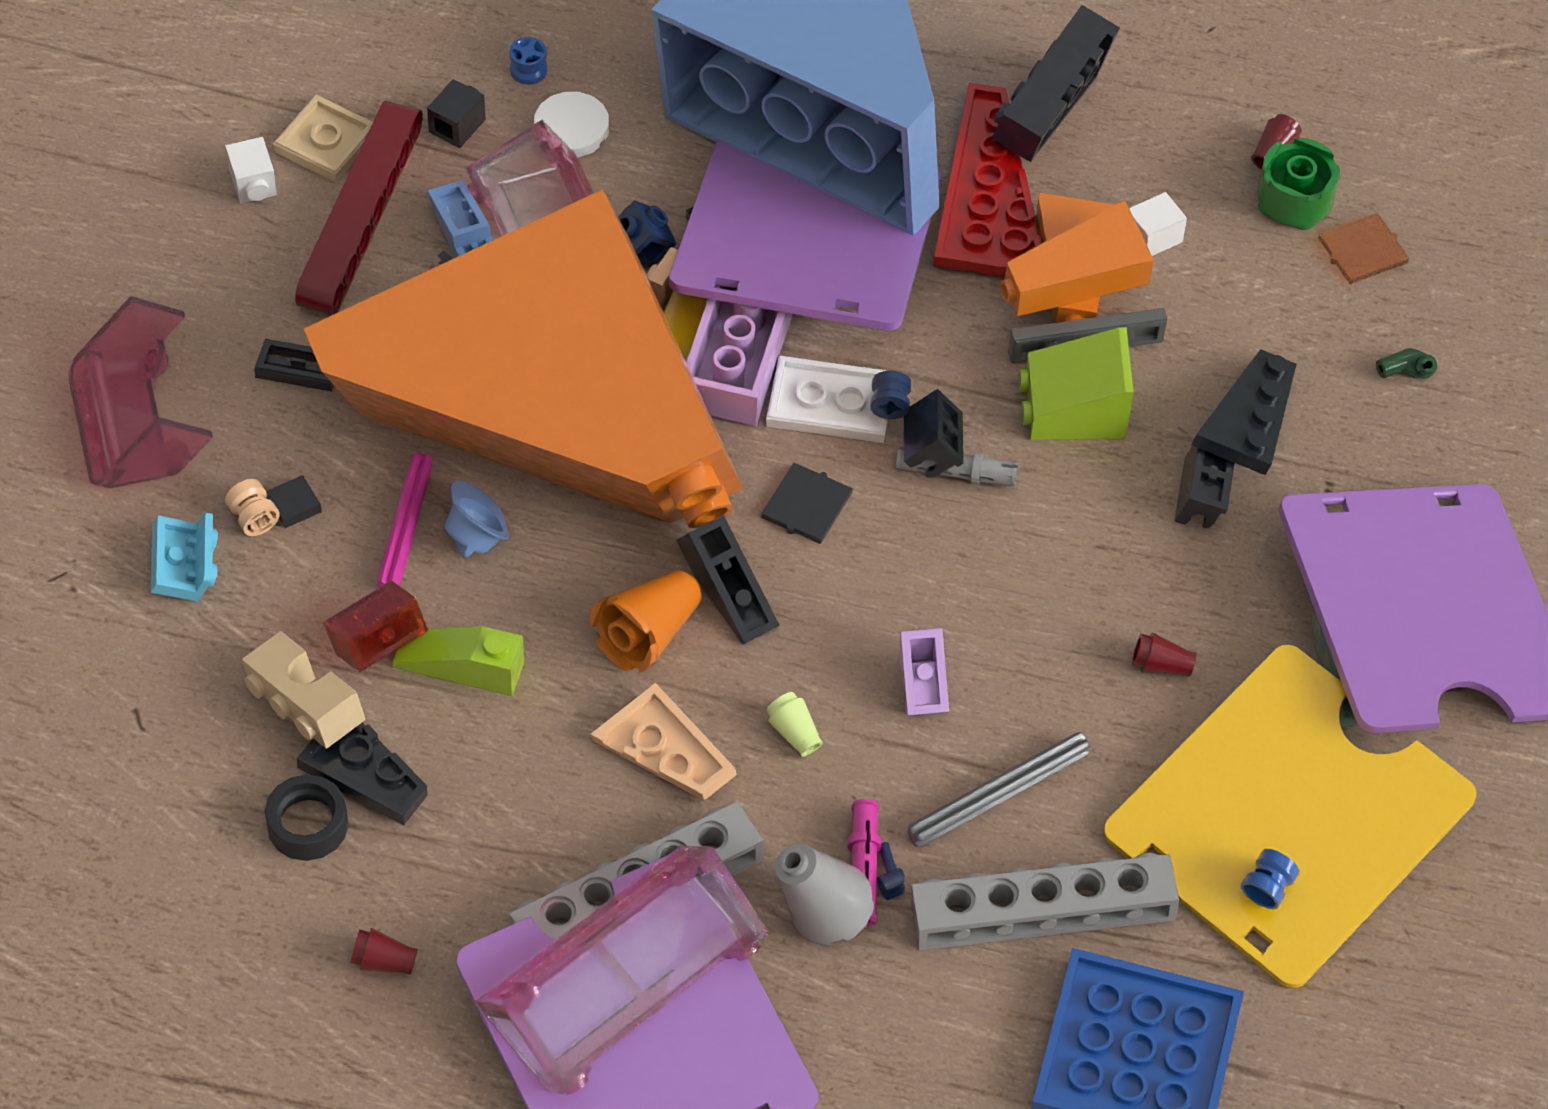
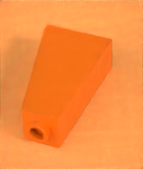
(1054, 217)
(1080, 264)

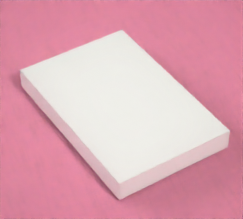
(824, 400)

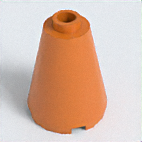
(644, 619)

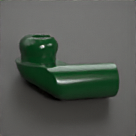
(1409, 362)

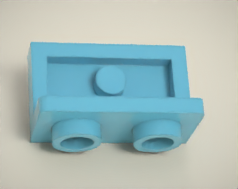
(183, 557)

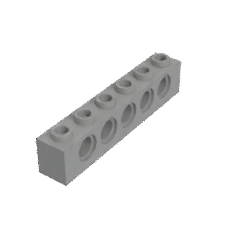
(724, 826)
(1027, 917)

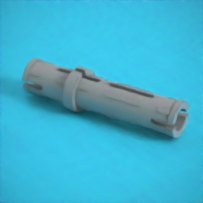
(975, 468)

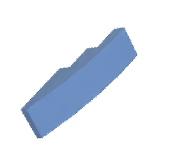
(459, 217)

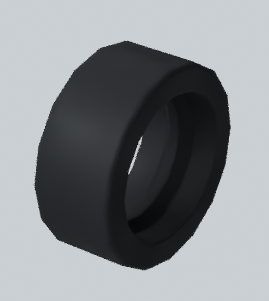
(302, 789)

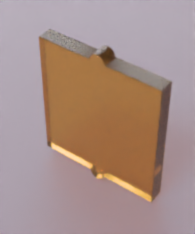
(1363, 248)

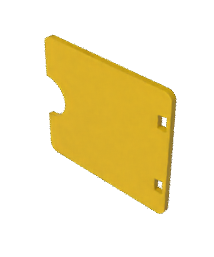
(1288, 780)

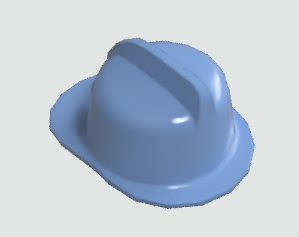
(474, 520)

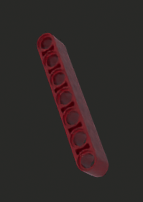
(359, 208)

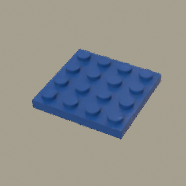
(1136, 1038)

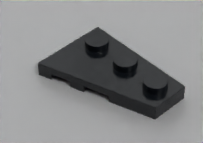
(367, 773)

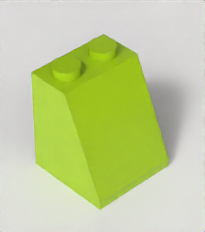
(1079, 388)

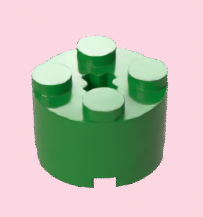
(1298, 183)

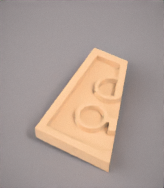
(666, 743)

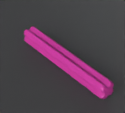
(405, 519)

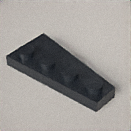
(1251, 414)

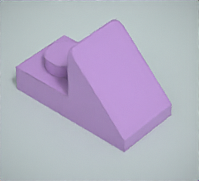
(923, 671)

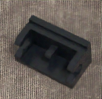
(934, 432)
(1204, 487)

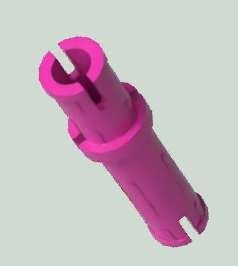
(865, 844)

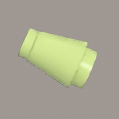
(793, 721)

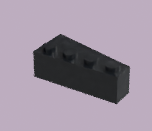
(1055, 84)

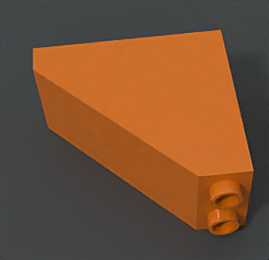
(541, 362)

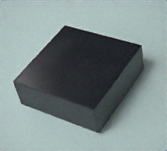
(294, 501)

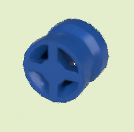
(521, 54)

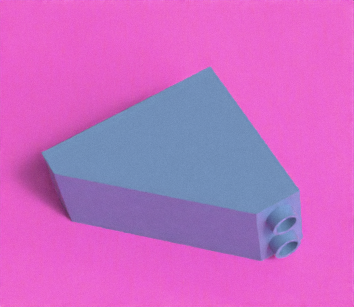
(811, 90)

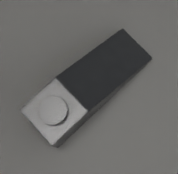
(728, 579)

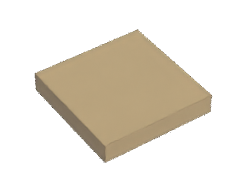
(323, 138)

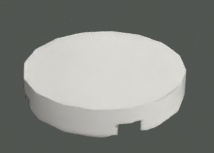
(576, 119)

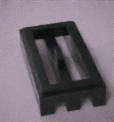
(290, 371)

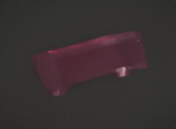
(116, 401)

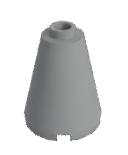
(823, 894)

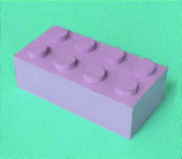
(736, 357)

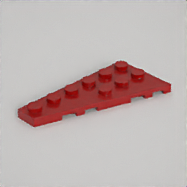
(988, 197)

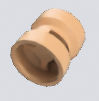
(249, 502)

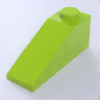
(466, 656)

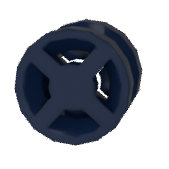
(890, 395)

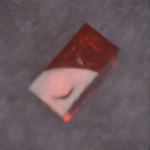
(375, 626)

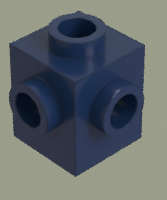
(647, 232)

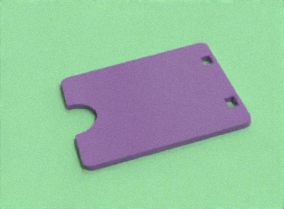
(792, 247)
(1422, 601)
(700, 1051)

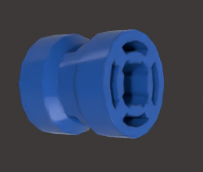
(1270, 878)

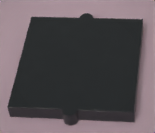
(807, 503)

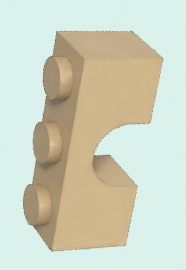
(283, 677)

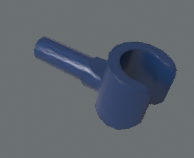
(892, 882)

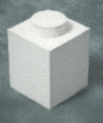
(251, 170)
(1160, 222)

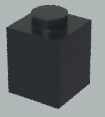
(456, 113)

